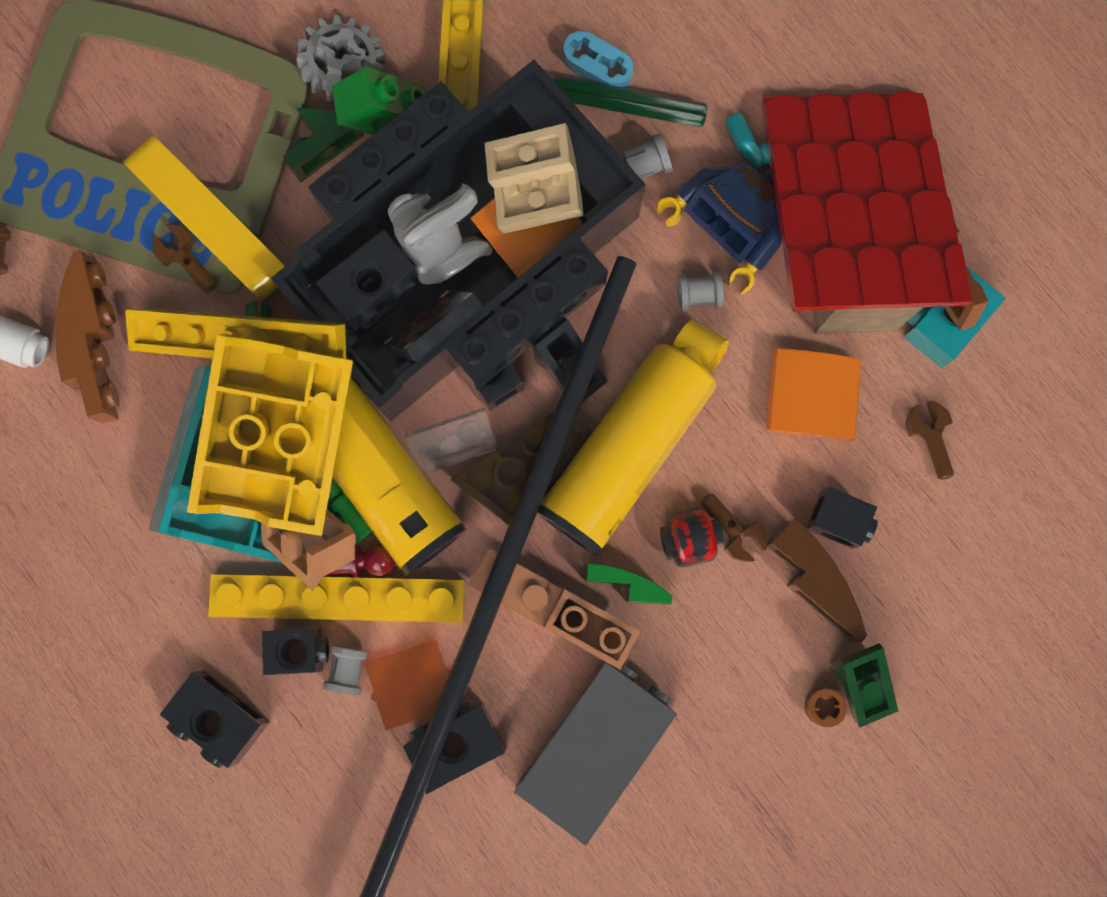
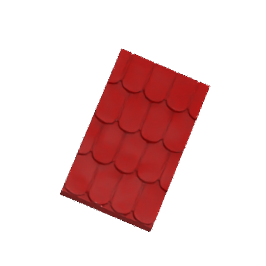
(863, 209)

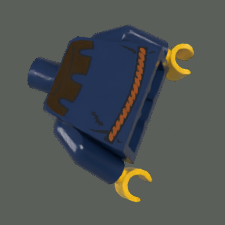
(735, 210)

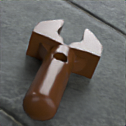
(184, 257)
(932, 435)
(735, 529)

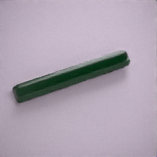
(633, 101)

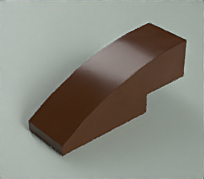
(818, 579)

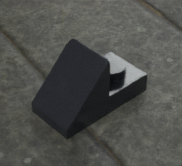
(557, 354)

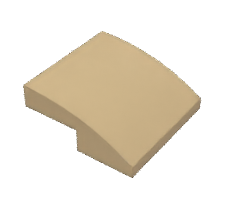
(534, 178)

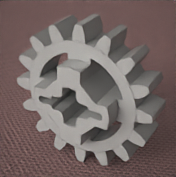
(338, 52)

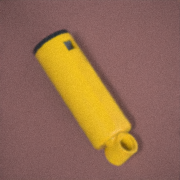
(634, 437)
(391, 487)

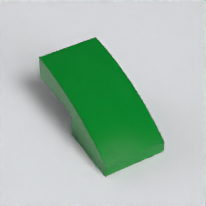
(639, 588)

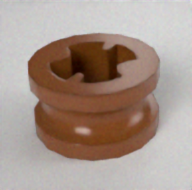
(825, 720)

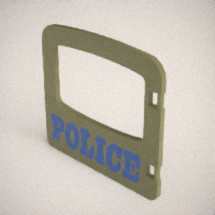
(100, 202)

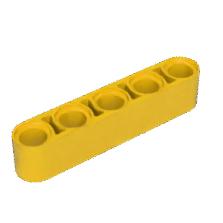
(205, 216)

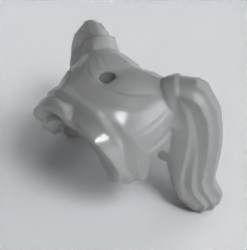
(433, 236)

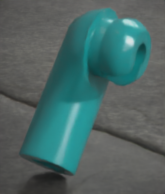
(744, 141)

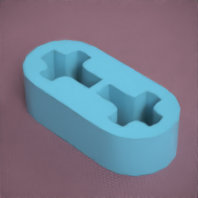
(600, 58)

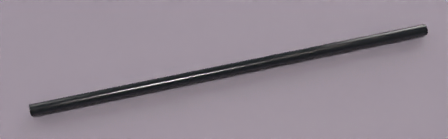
(498, 581)

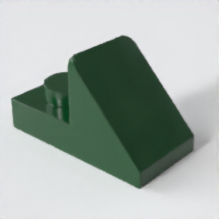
(324, 144)
(867, 684)

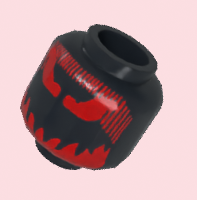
(691, 537)

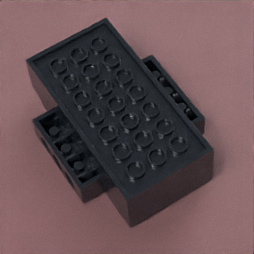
(433, 152)

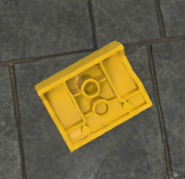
(270, 433)

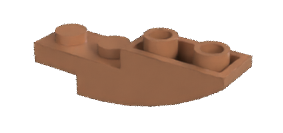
(562, 613)

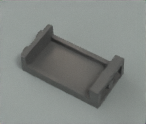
(596, 751)

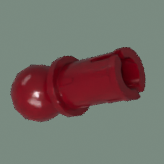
(374, 560)

